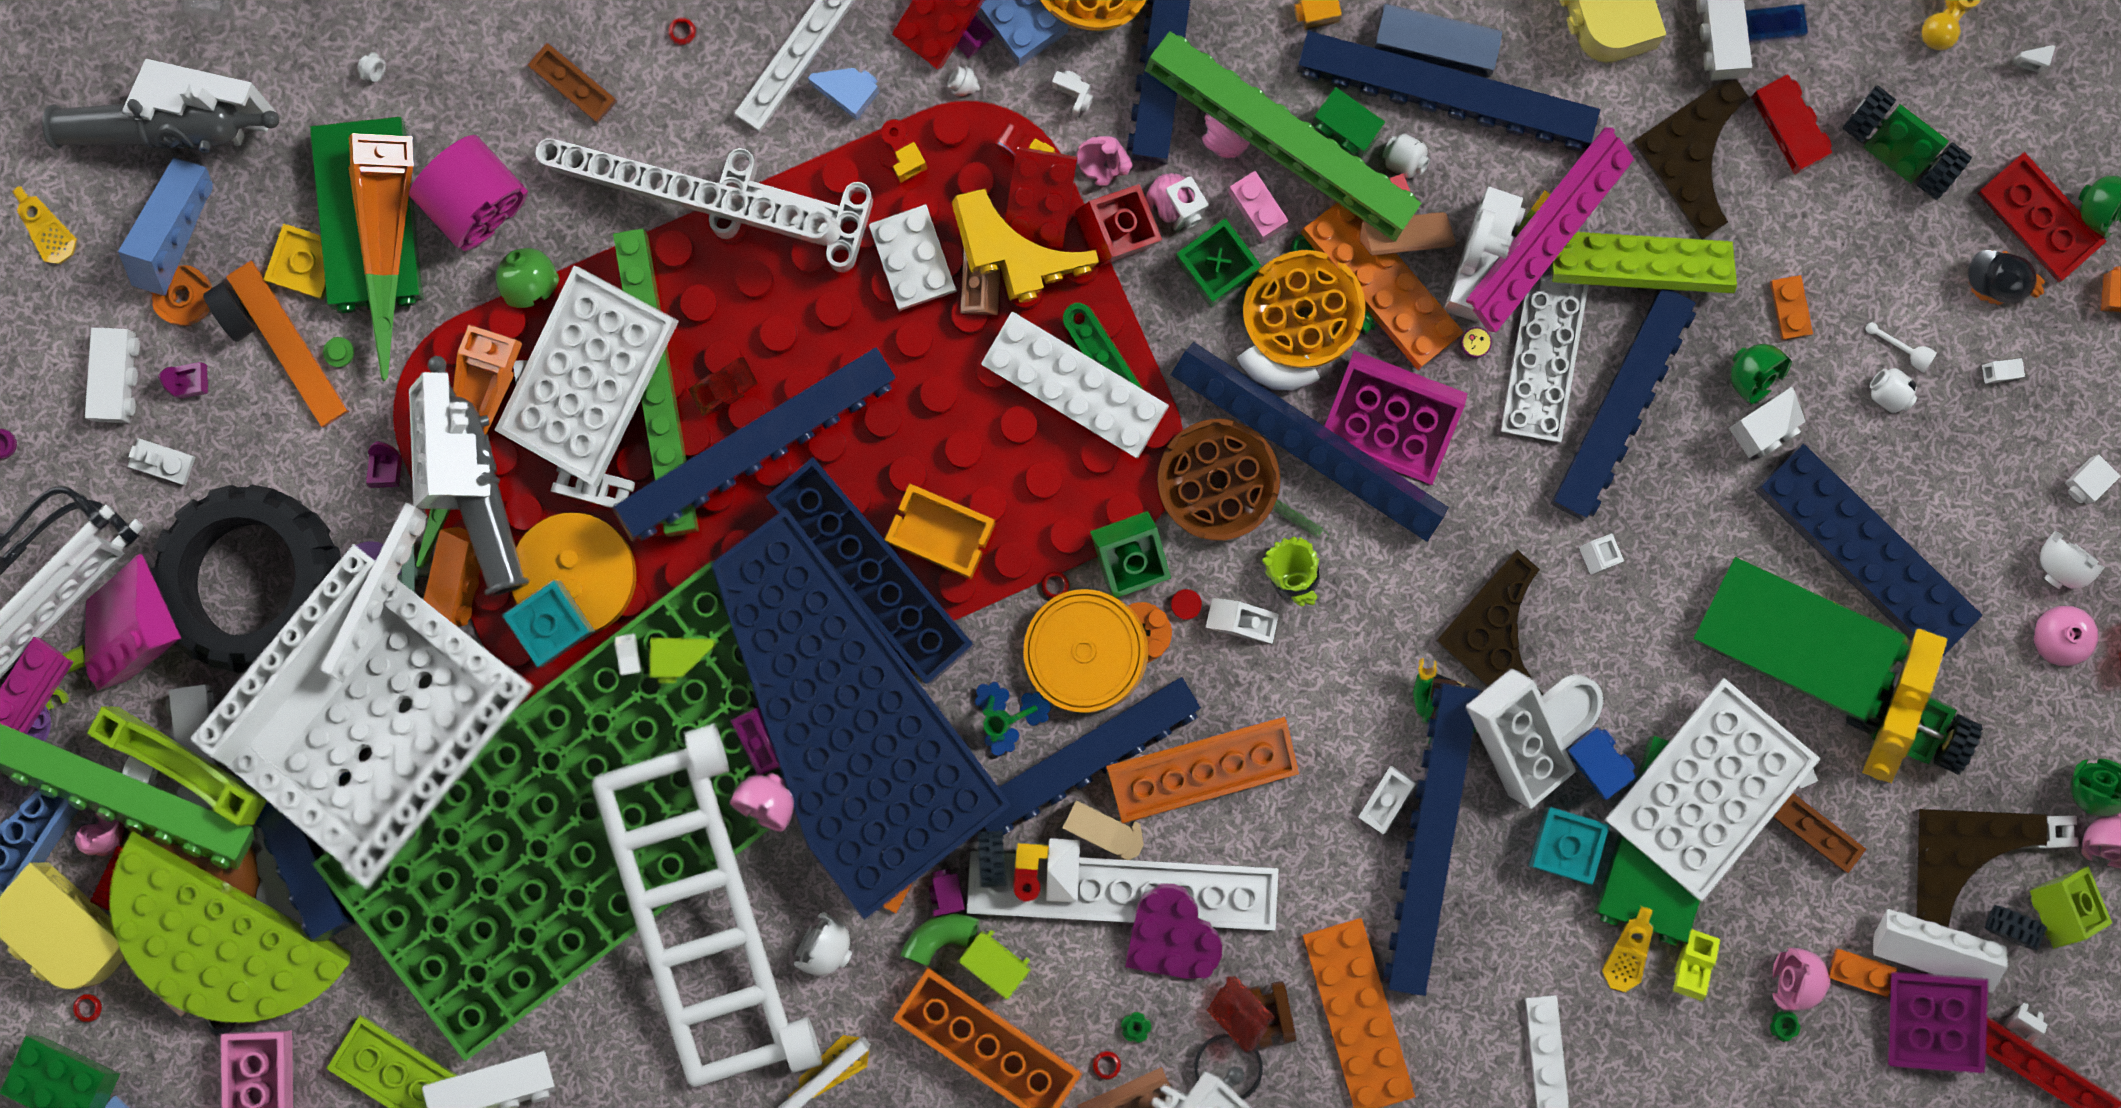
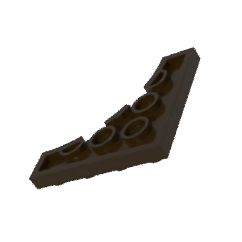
(1683, 151)
(1487, 628)
(1957, 845)

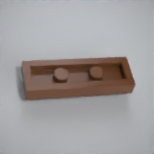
(572, 83)
(1819, 833)

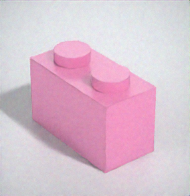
(1258, 206)

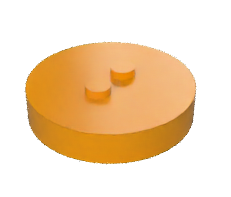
(586, 558)
(1085, 651)

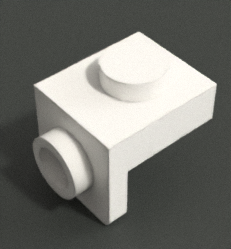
(1070, 84)

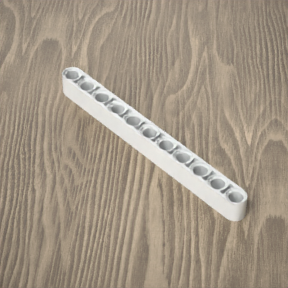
(697, 197)

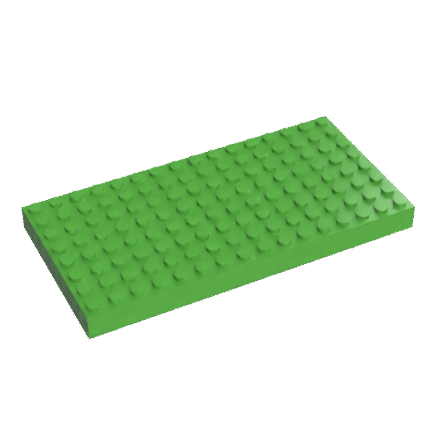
(513, 867)

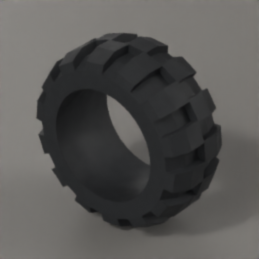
(193, 534)

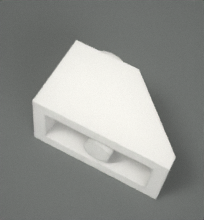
(1242, 620)

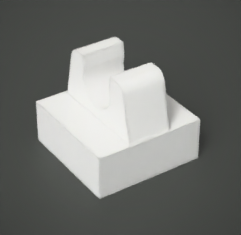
(2026, 1024)

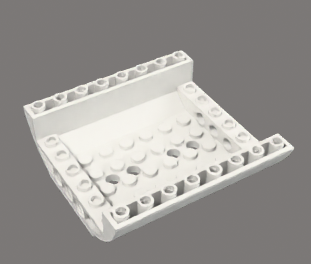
(300, 729)

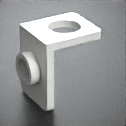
(1189, 212)

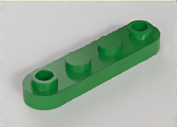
(1095, 341)

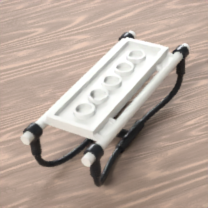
(64, 576)

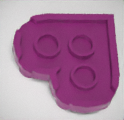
(1171, 937)

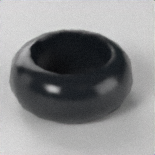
(227, 1029)

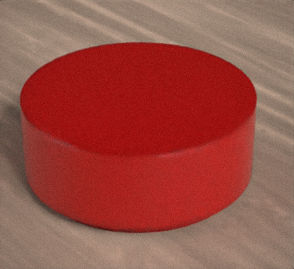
(1186, 604)

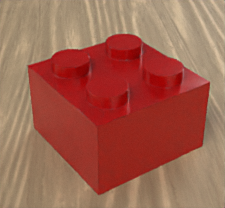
(1118, 225)

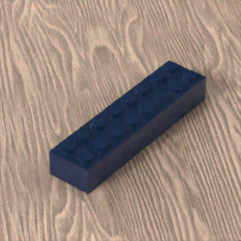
(1866, 549)
(873, 572)

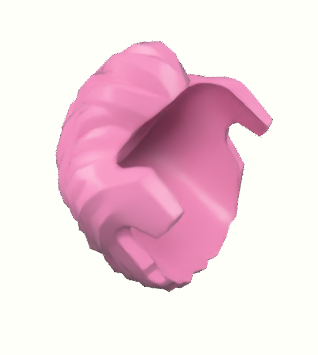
(1222, 139)
(1095, 152)
(1157, 196)
(99, 838)

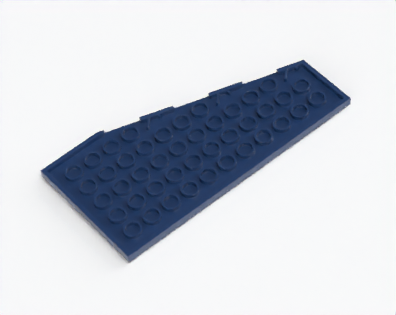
(857, 737)

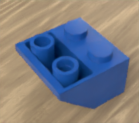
(1601, 762)

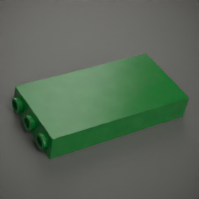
(338, 223)
(1802, 640)
(1638, 882)

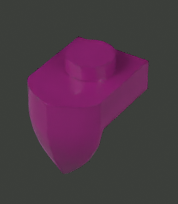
(185, 380)
(383, 466)

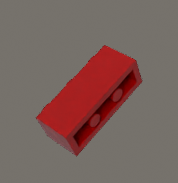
(1792, 124)

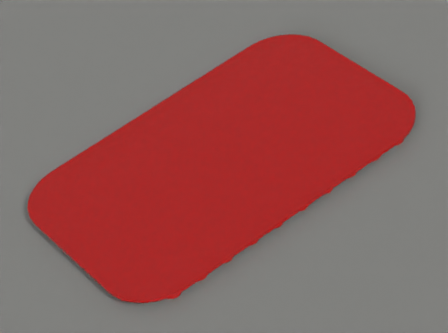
(800, 320)

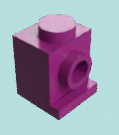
(946, 892)

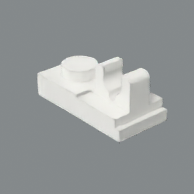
(161, 461)
(1387, 800)

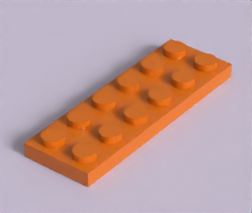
(1389, 287)
(1203, 769)
(1358, 1015)

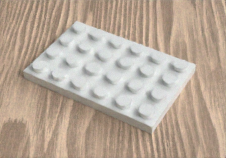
(586, 375)
(1712, 789)

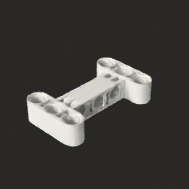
(845, 212)

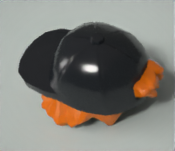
(2003, 277)

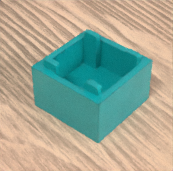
(549, 623)
(1568, 845)

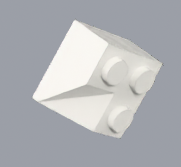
(1764, 427)

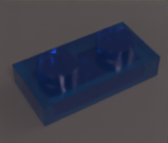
(1776, 22)

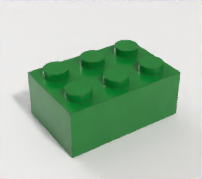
(57, 1077)

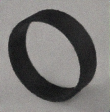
(1260, 1072)

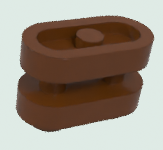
(1280, 1000)

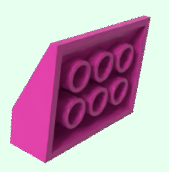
(1396, 416)
(126, 626)

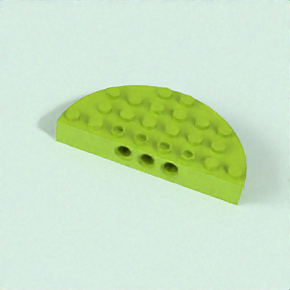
(211, 943)

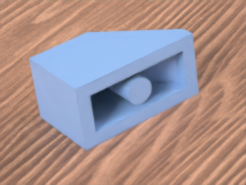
(847, 89)

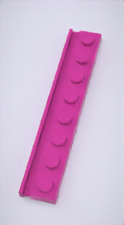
(1550, 229)
(31, 684)

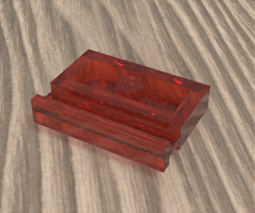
(1240, 1014)

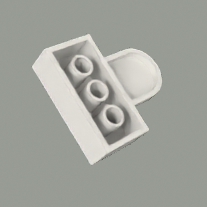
(1488, 241)
(1532, 731)

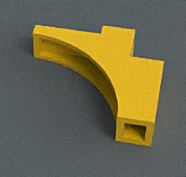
(1023, 263)
(1906, 706)

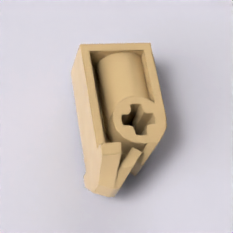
(1105, 831)

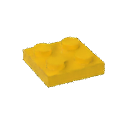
(298, 262)

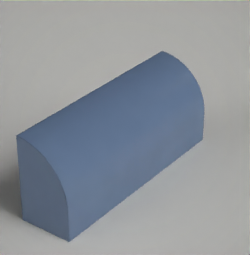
(1438, 40)

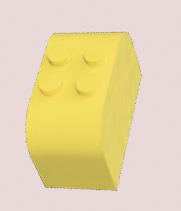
(1615, 27)
(57, 929)

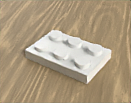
(912, 257)

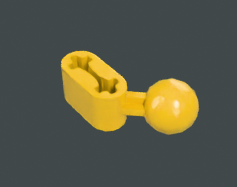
(1943, 29)

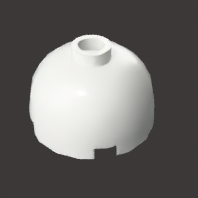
(2068, 563)
(824, 947)

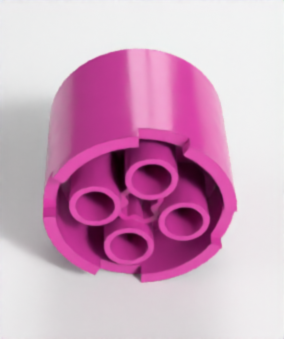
(468, 192)

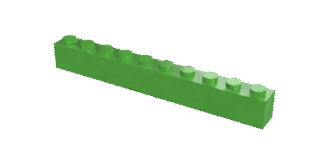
(1282, 136)
(659, 396)
(123, 799)

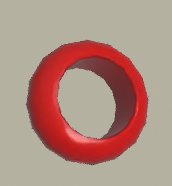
(689, 38)
(1050, 575)
(98, 1008)
(1104, 1054)

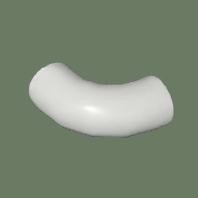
(1274, 374)

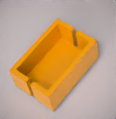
(940, 531)

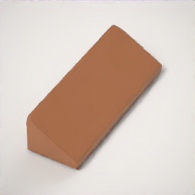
(1421, 233)
(979, 291)
(1132, 1094)

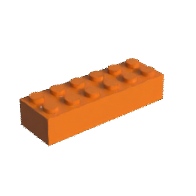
(986, 1044)

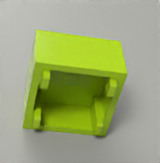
(995, 964)

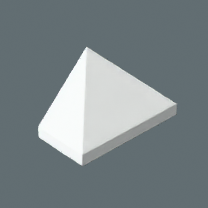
(1063, 870)

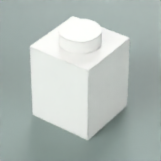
(2091, 480)

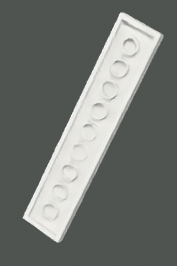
(1114, 887)

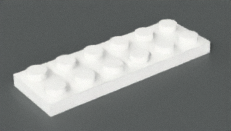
(1075, 384)

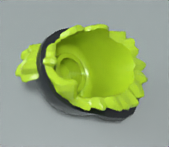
(1293, 570)

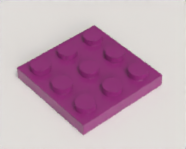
(1938, 1022)

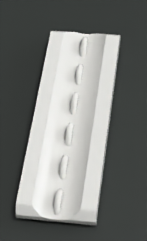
(1544, 359)

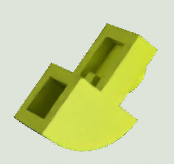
(1695, 965)

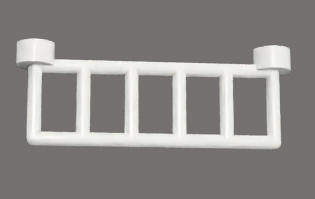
(703, 759)

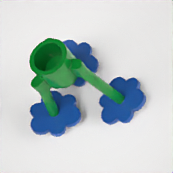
(998, 722)

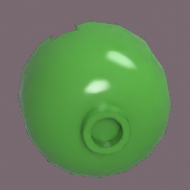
(525, 277)

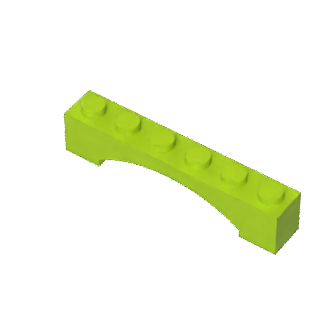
(217, 787)

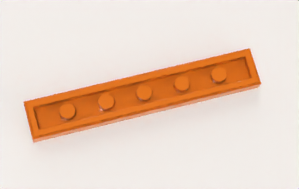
(287, 344)

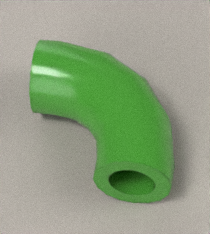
(937, 932)

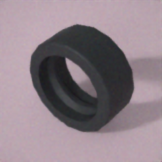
(229, 311)

